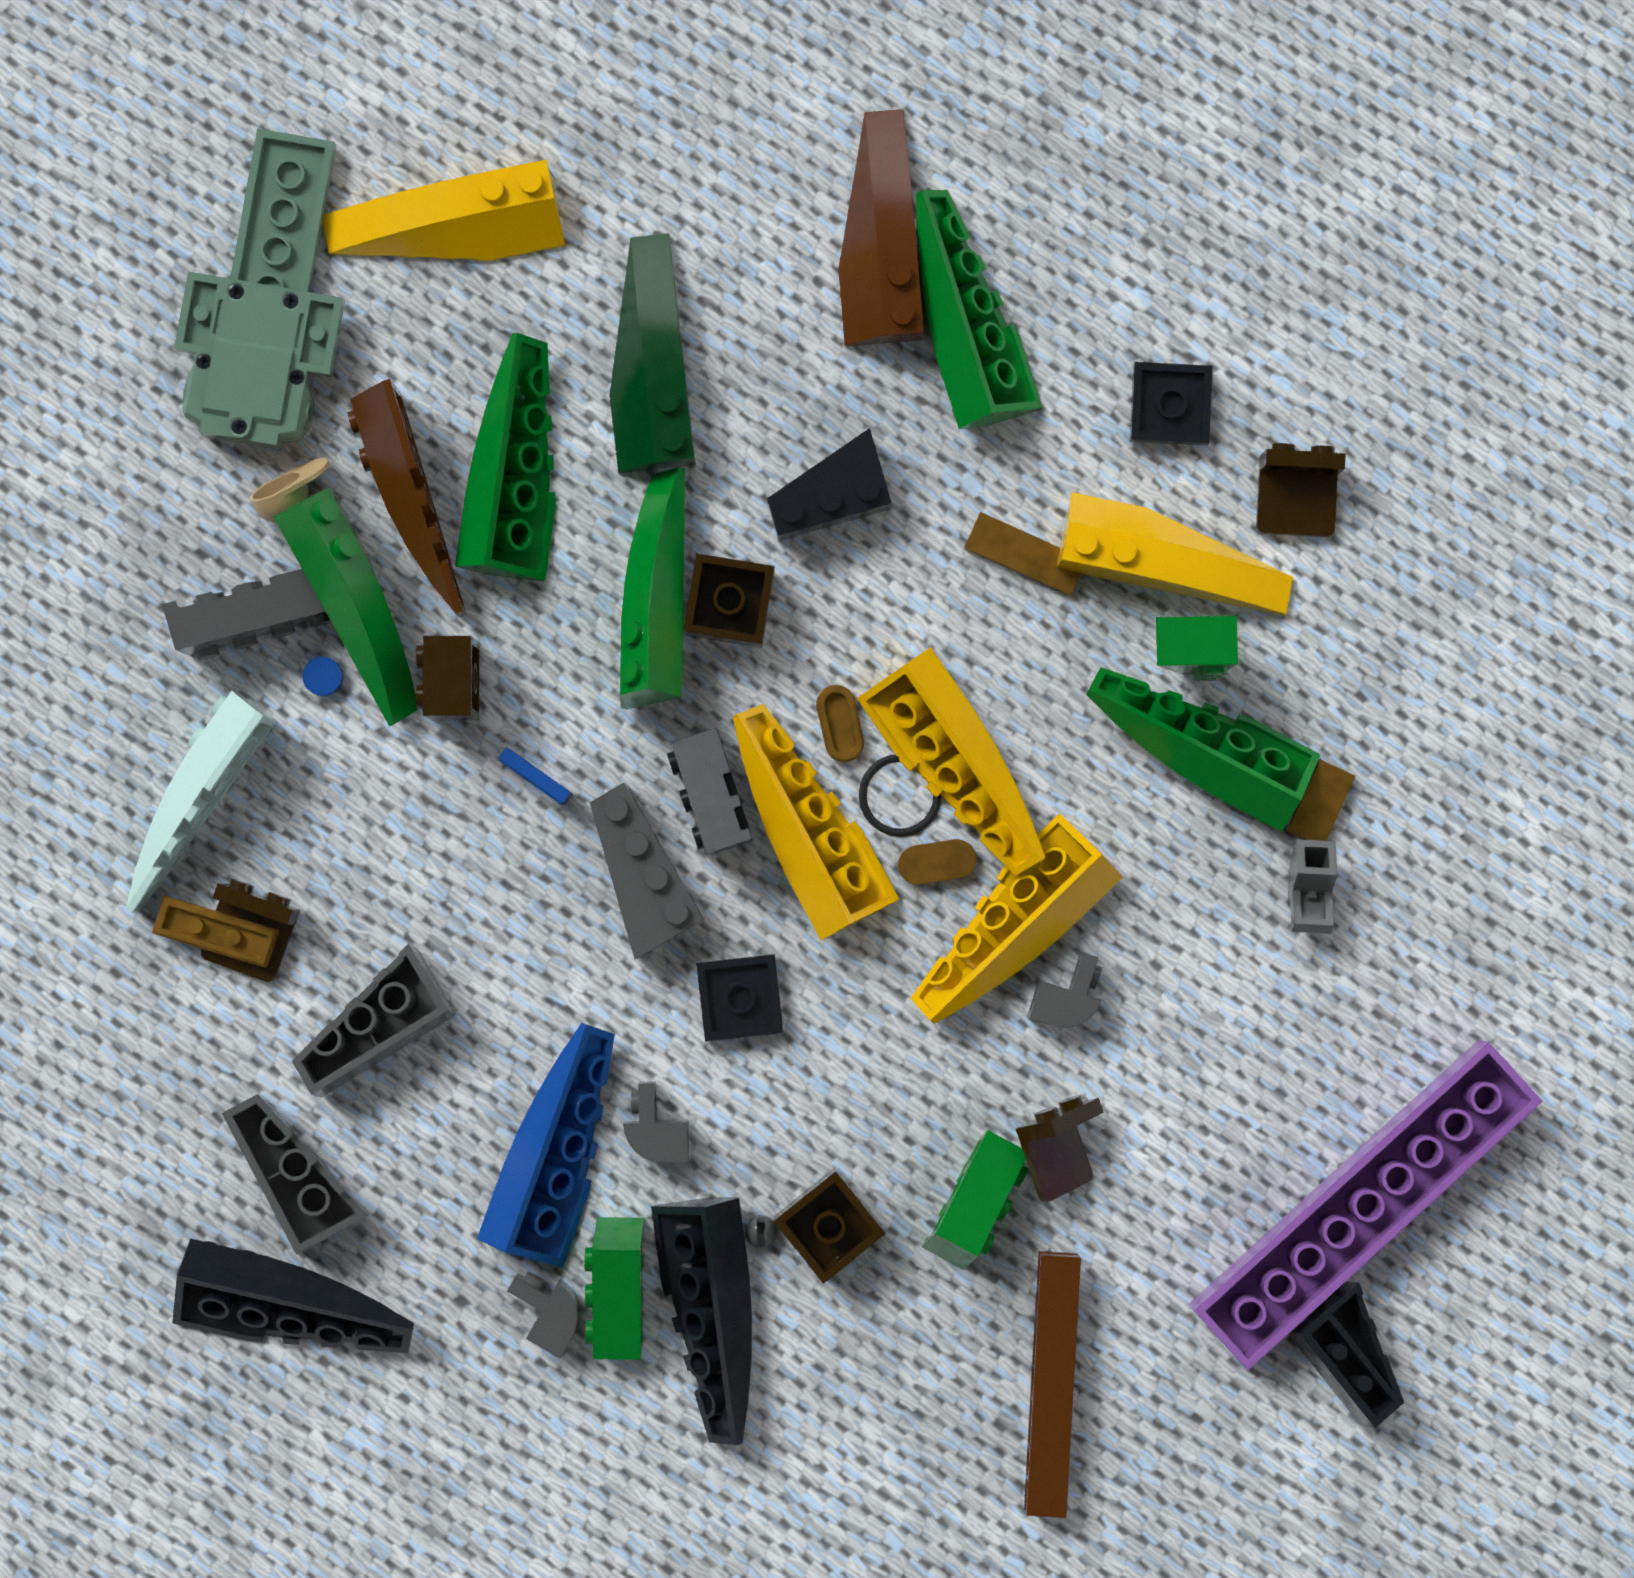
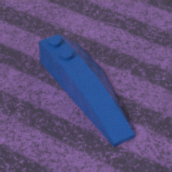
(546, 1168)

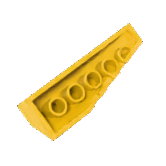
(459, 218)
(1159, 553)
(944, 739)
(815, 844)
(1018, 920)

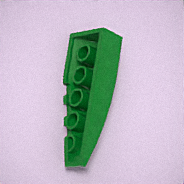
(973, 345)
(507, 490)
(351, 597)
(654, 597)
(1224, 756)

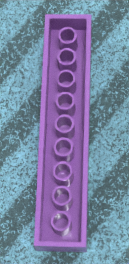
(1365, 1203)

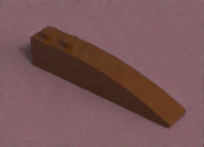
(879, 240)
(401, 480)

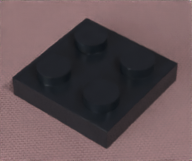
(1171, 403)
(739, 997)

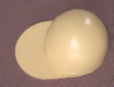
(286, 489)

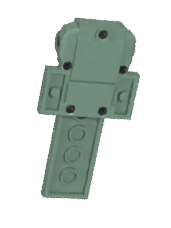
(263, 326)

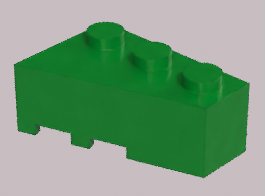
(1197, 645)
(978, 1201)
(615, 1289)

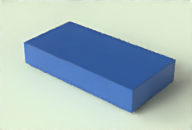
(535, 776)

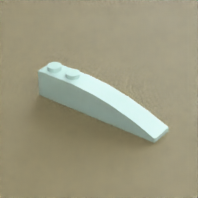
(197, 787)

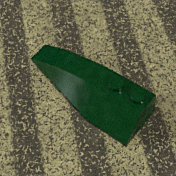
(648, 367)

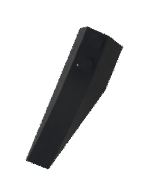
(709, 1281)
(259, 1296)

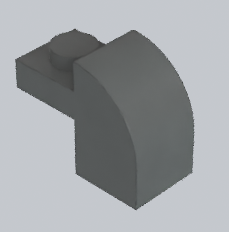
(1311, 886)
(1069, 1006)
(652, 1138)
(558, 1311)

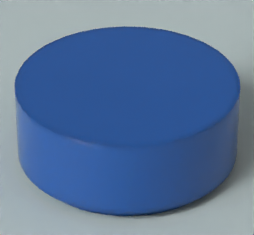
(323, 676)

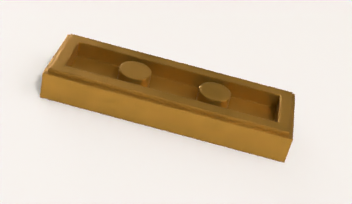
(1020, 553)
(215, 931)

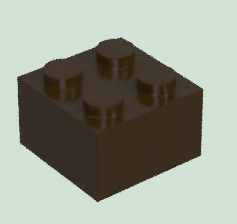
(729, 600)
(449, 678)
(829, 1225)

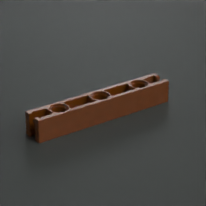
(1052, 1384)

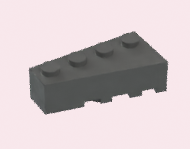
(246, 614)
(644, 878)
(380, 1021)
(291, 1175)

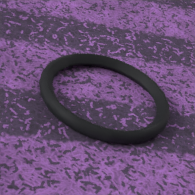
(876, 823)

